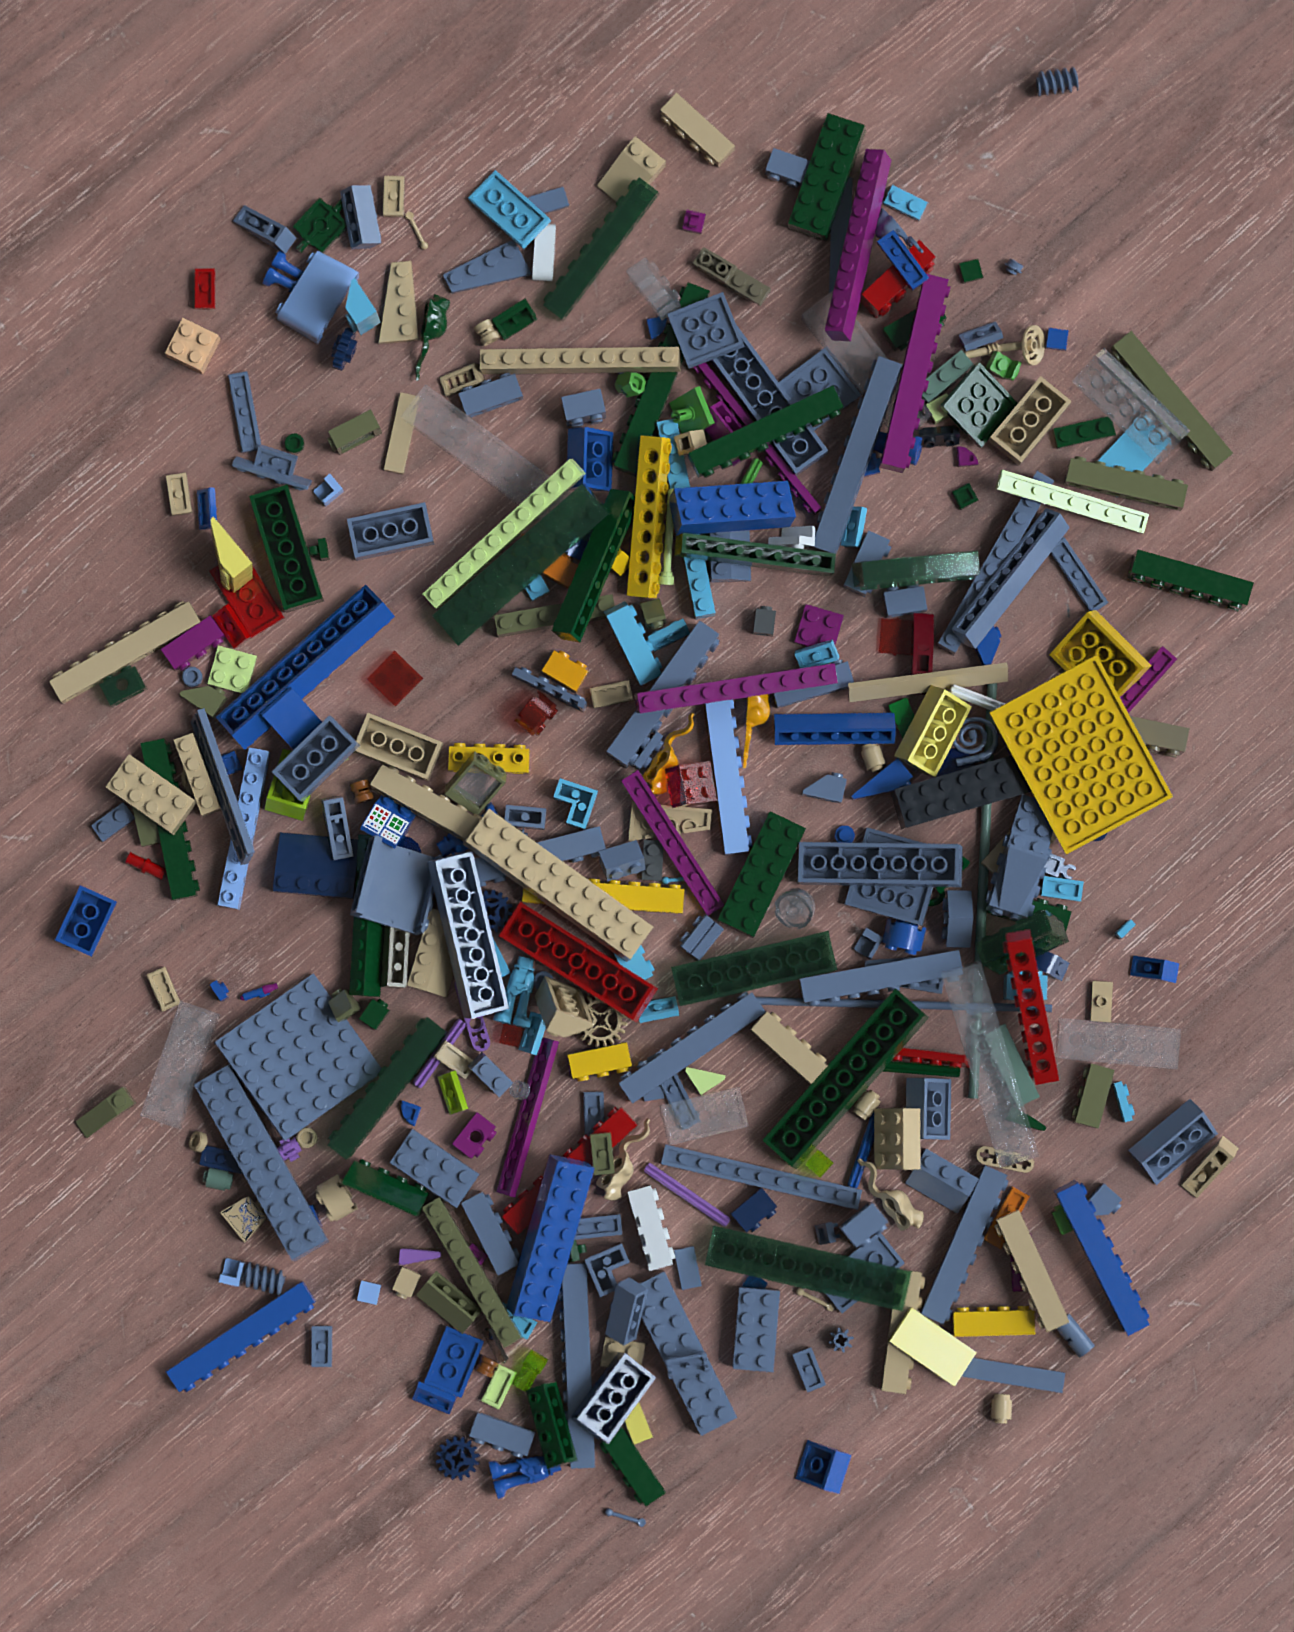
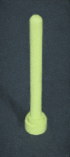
(666, 575)

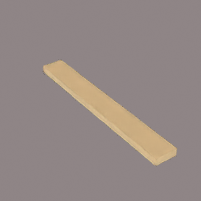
(921, 682)

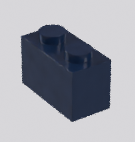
(754, 1210)

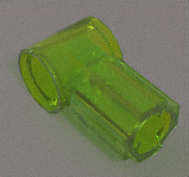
(531, 1368)

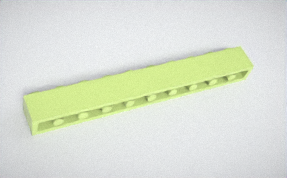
(504, 533)

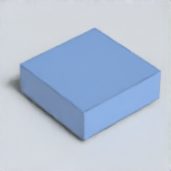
(369, 1292)

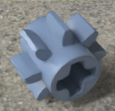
(837, 1344)

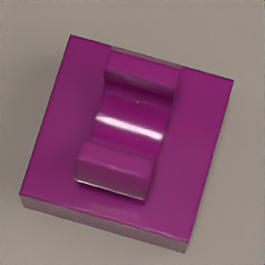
(693, 222)

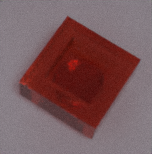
(511, 1035)

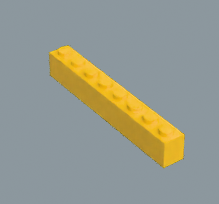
(635, 897)

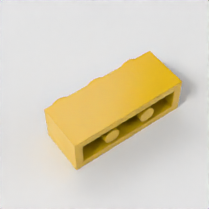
(600, 1061)

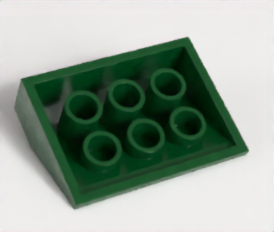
(385, 1187)

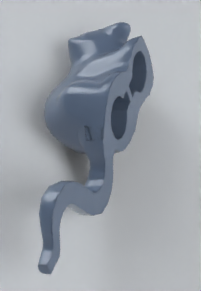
(887, 223)

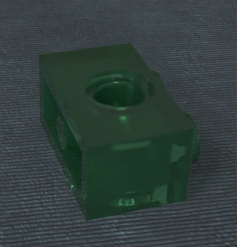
(135, 686)

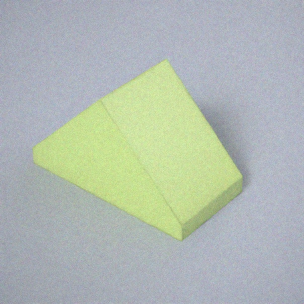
(704, 1080)

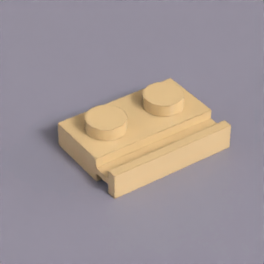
(612, 1347)

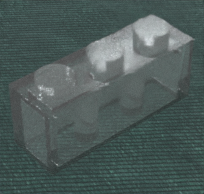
(654, 288)

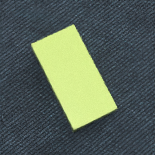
(498, 1386)

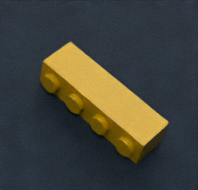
(993, 1322)

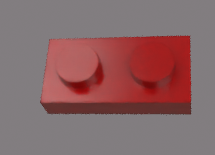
(205, 288)
(231, 626)

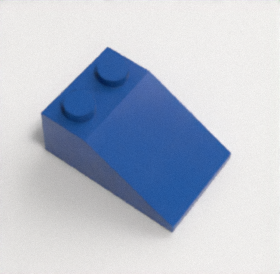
(291, 718)

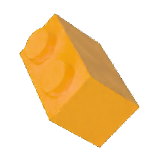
(565, 671)

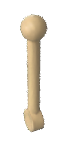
(409, 216)
(830, 1306)

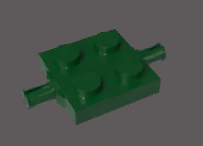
(320, 226)

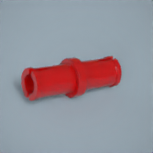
(145, 865)

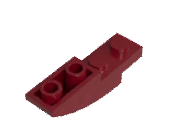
(922, 644)

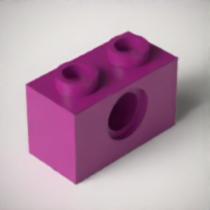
(464, 1142)

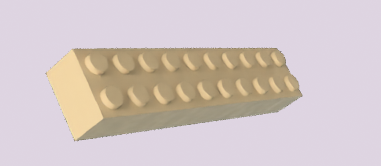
(558, 885)

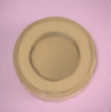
(306, 1137)
(198, 1141)

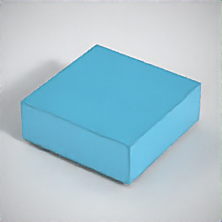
(1124, 929)

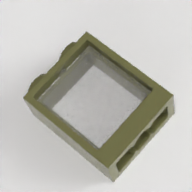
(354, 432)
(476, 783)

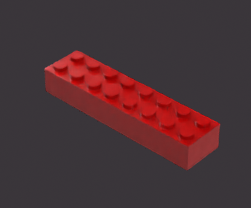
(578, 962)

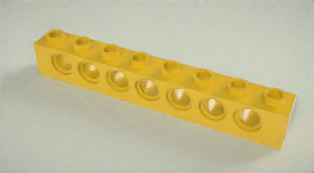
(641, 524)

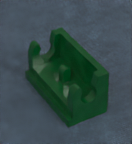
(514, 319)

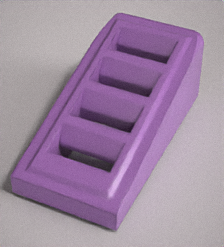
(416, 1255)

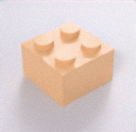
(192, 346)

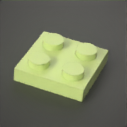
(232, 669)

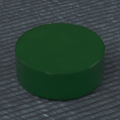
(294, 443)

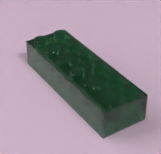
(912, 569)

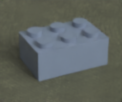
(863, 1225)

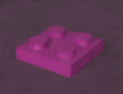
(818, 626)

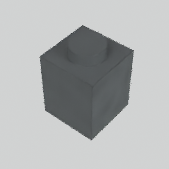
(764, 621)

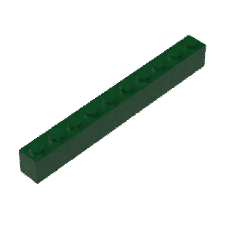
(654, 396)

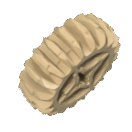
(587, 1033)

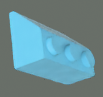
(360, 311)

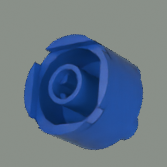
(904, 936)

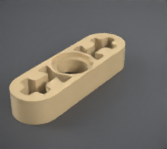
(989, 1161)

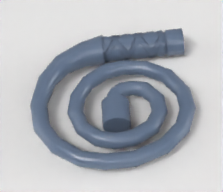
(973, 735)

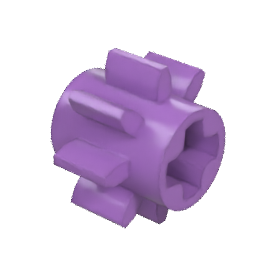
(289, 1149)

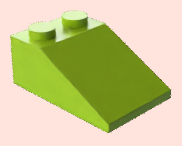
(282, 800)

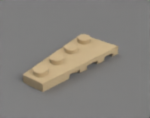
(399, 314)
(683, 818)

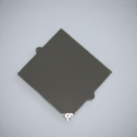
(495, 1345)

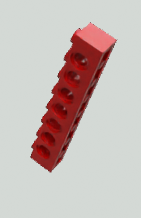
(1022, 942)

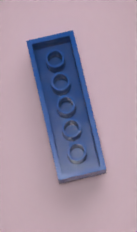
(732, 507)

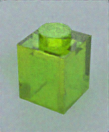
(819, 1163)

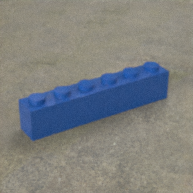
(834, 728)

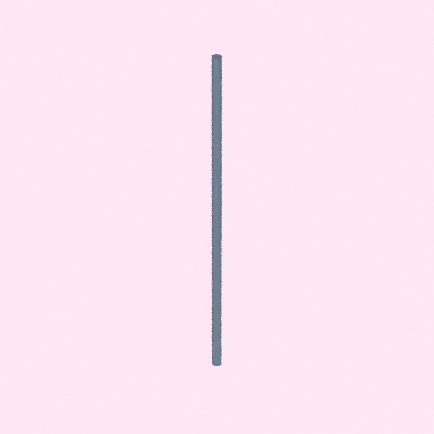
(876, 1003)

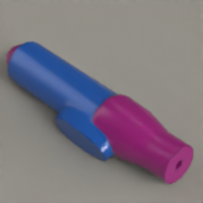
(259, 992)

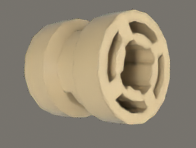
(487, 332)

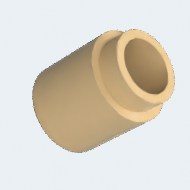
(873, 757)
(866, 1104)
(1001, 1408)

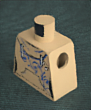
(245, 1217)

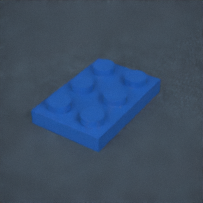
(454, 1361)

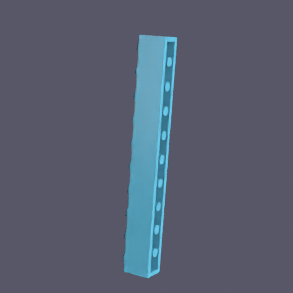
(695, 568)

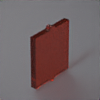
(895, 636)

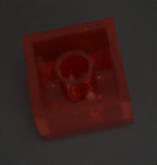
(691, 784)

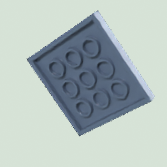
(896, 902)

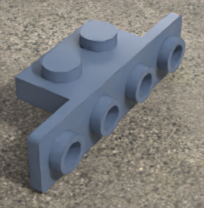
(274, 465)

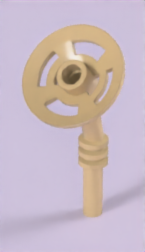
(1026, 346)

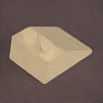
(633, 162)

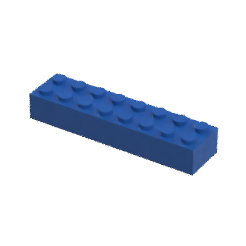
(550, 1238)

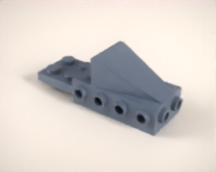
(1021, 863)

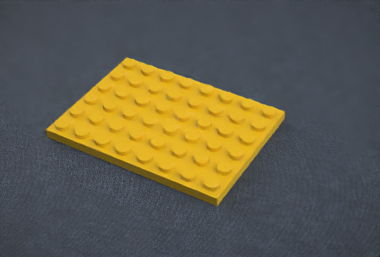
(1081, 754)

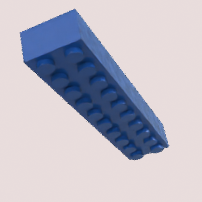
(307, 663)

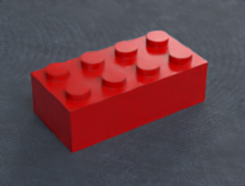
(891, 286)

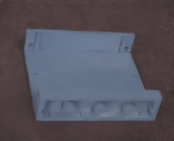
(394, 887)

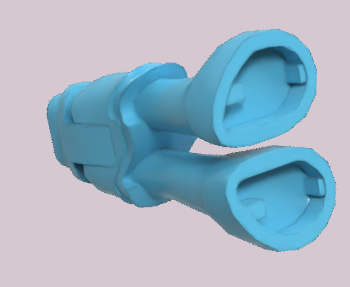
(519, 983)

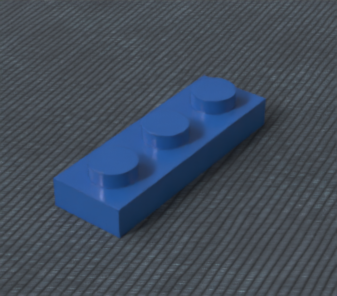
(902, 260)

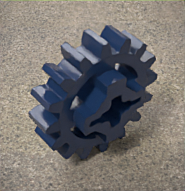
(344, 349)
(501, 903)
(449, 1456)

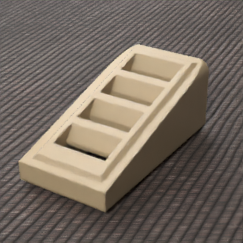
(460, 373)

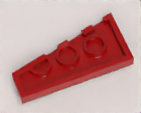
(933, 1057)

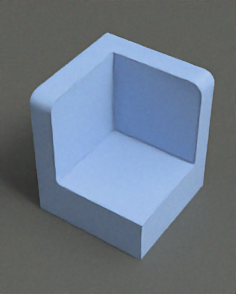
(328, 490)
(232, 1272)

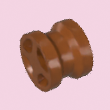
(486, 1366)

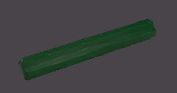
(922, 1069)

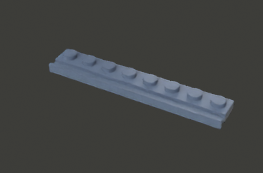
(222, 786)

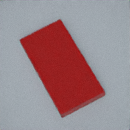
(251, 603)

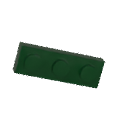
(1083, 432)

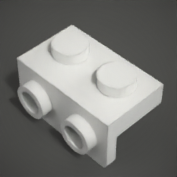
(795, 537)

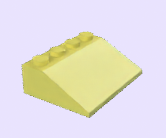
(232, 562)

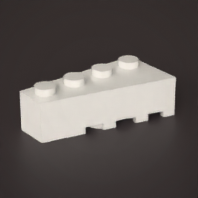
(650, 1227)

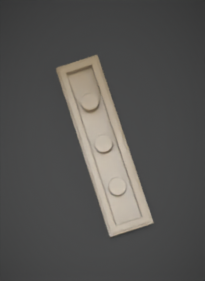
(400, 438)

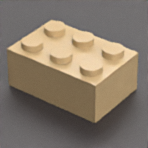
(897, 1138)

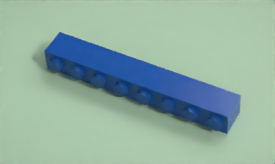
(1101, 1257)
(241, 1336)

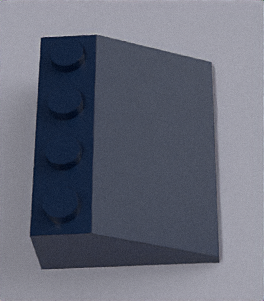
(308, 867)

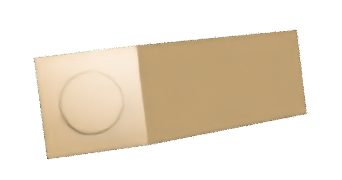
(1210, 1166)

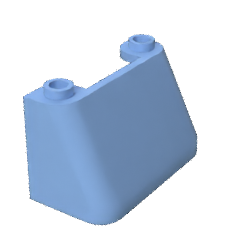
(316, 296)

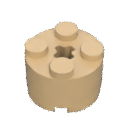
(336, 1198)

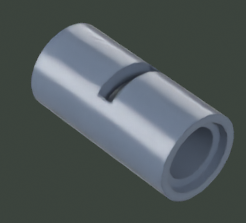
(1075, 1337)

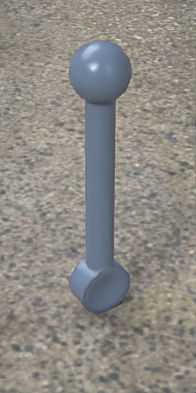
(641, 1522)

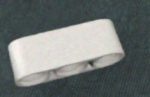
(544, 254)

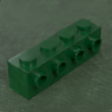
(551, 1425)

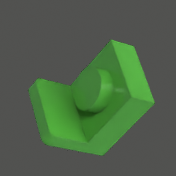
(1003, 366)

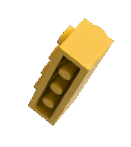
(512, 760)

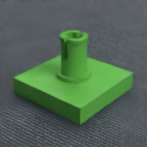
(691, 411)

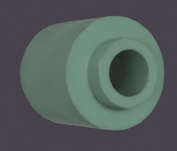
(218, 1179)

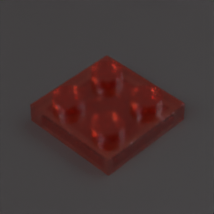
(395, 678)

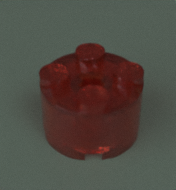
(536, 713)

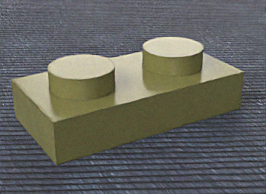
(602, 1153)

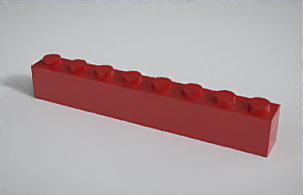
(619, 1125)

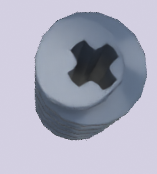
(1056, 81)
(263, 1278)

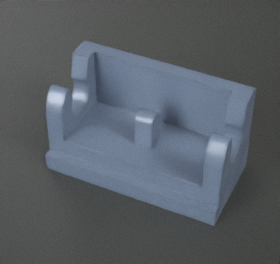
(687, 1365)

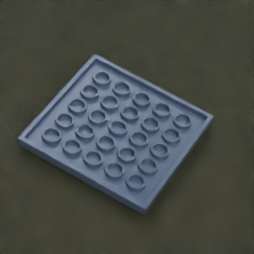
(298, 1057)

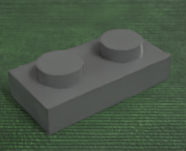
(653, 860)

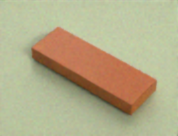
(1014, 1201)

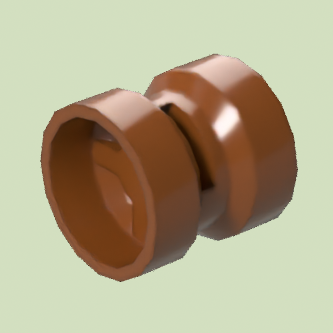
(362, 796)

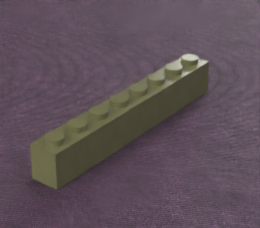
(1149, 373)
(472, 1272)

